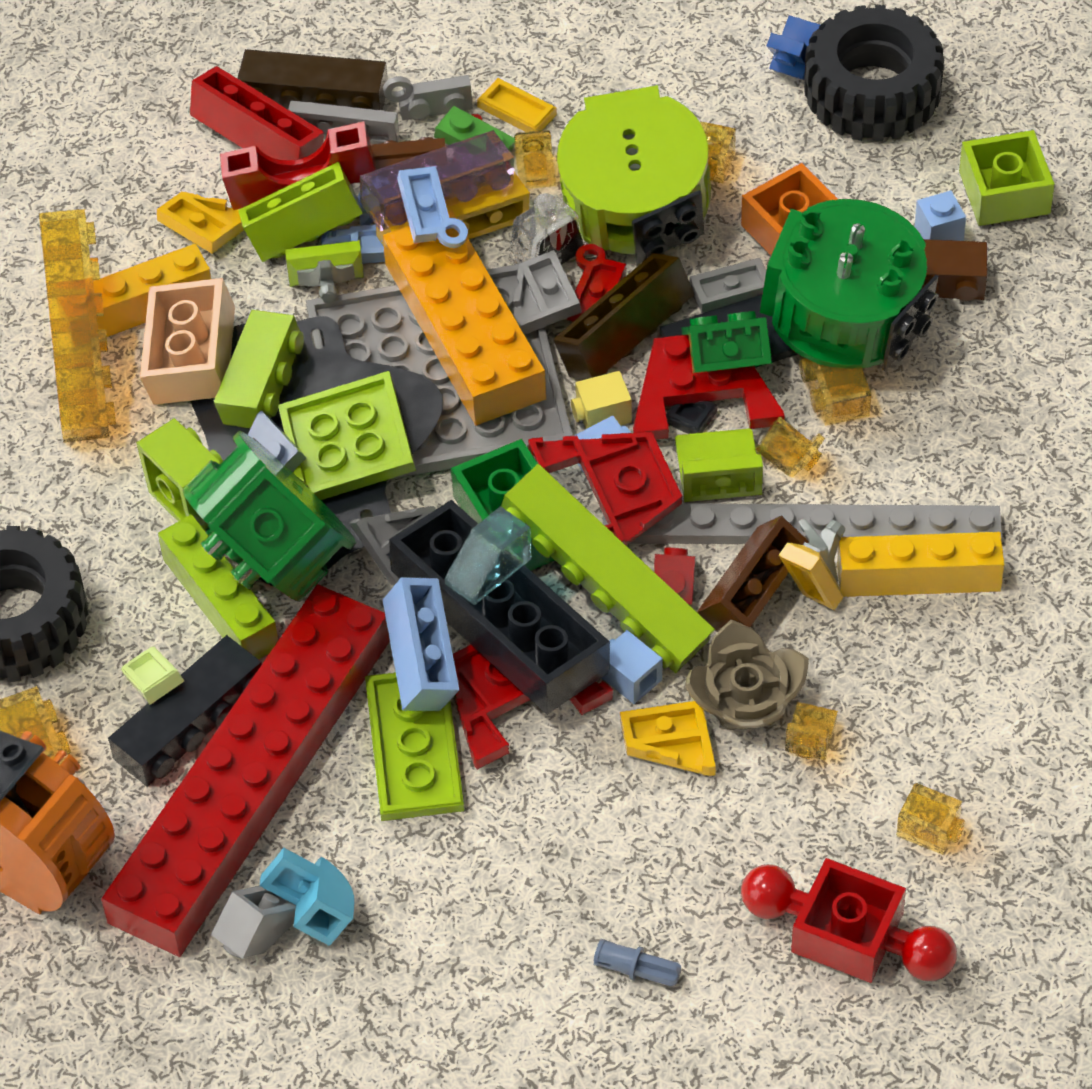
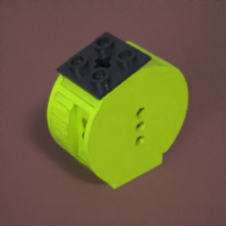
(636, 172)

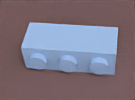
(420, 644)

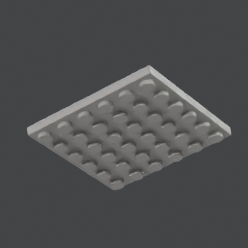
(383, 330)

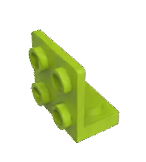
(719, 465)

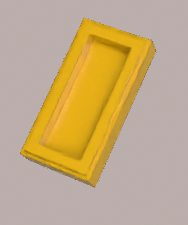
(516, 106)

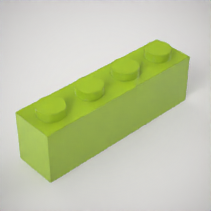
(214, 589)

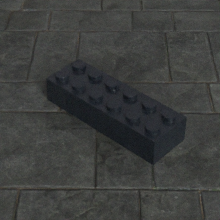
(516, 626)

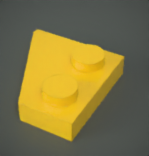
(670, 736)

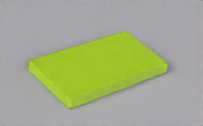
(412, 755)

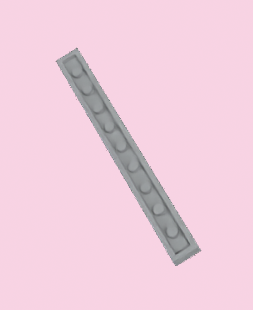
(737, 522)

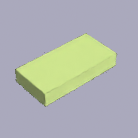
(152, 675)

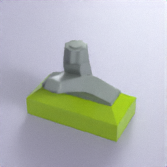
(324, 266)

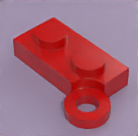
(597, 278)

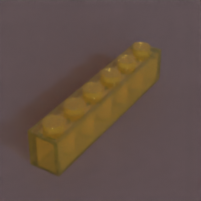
(74, 325)

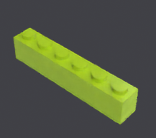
(607, 569)

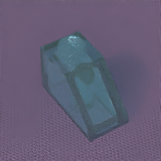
(490, 555)

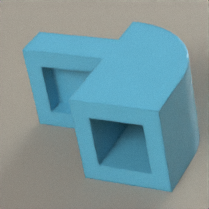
(318, 890)

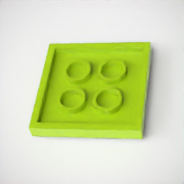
(349, 436)

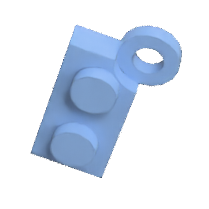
(427, 208)

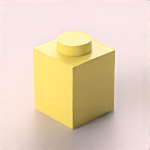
(601, 398)

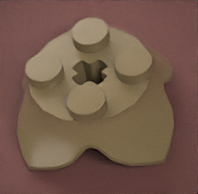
(741, 658)

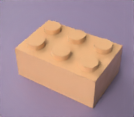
(187, 340)

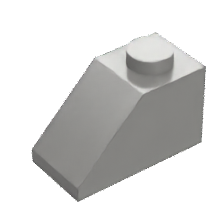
(253, 921)

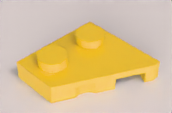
(201, 220)

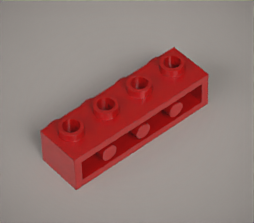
(251, 117)

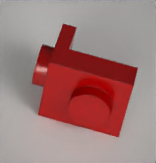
(677, 571)

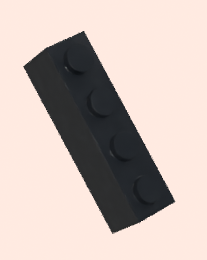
(185, 715)

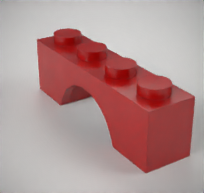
(254, 175)

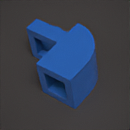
(790, 47)

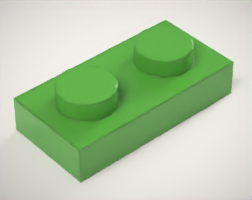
(460, 125)

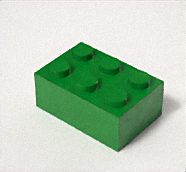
(484, 481)

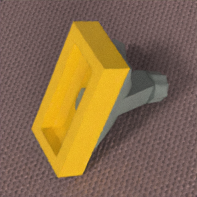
(814, 565)

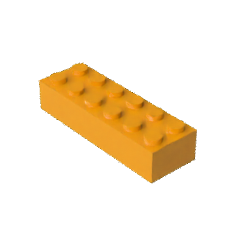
(466, 324)

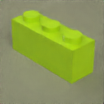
(300, 212)
(259, 368)

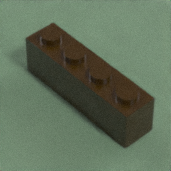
(315, 79)
(624, 317)

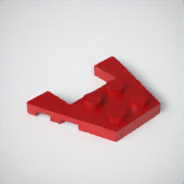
(672, 382)
(624, 474)
(488, 694)

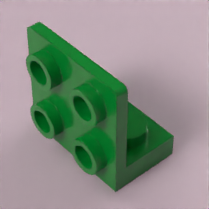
(728, 344)

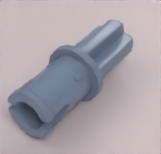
(636, 963)

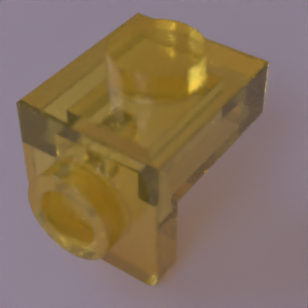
(789, 448)
(810, 731)

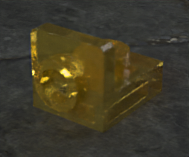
(535, 159)

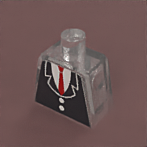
(546, 228)

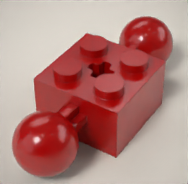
(849, 921)

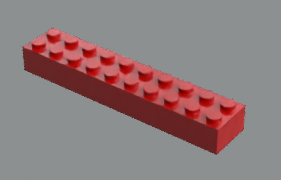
(246, 771)

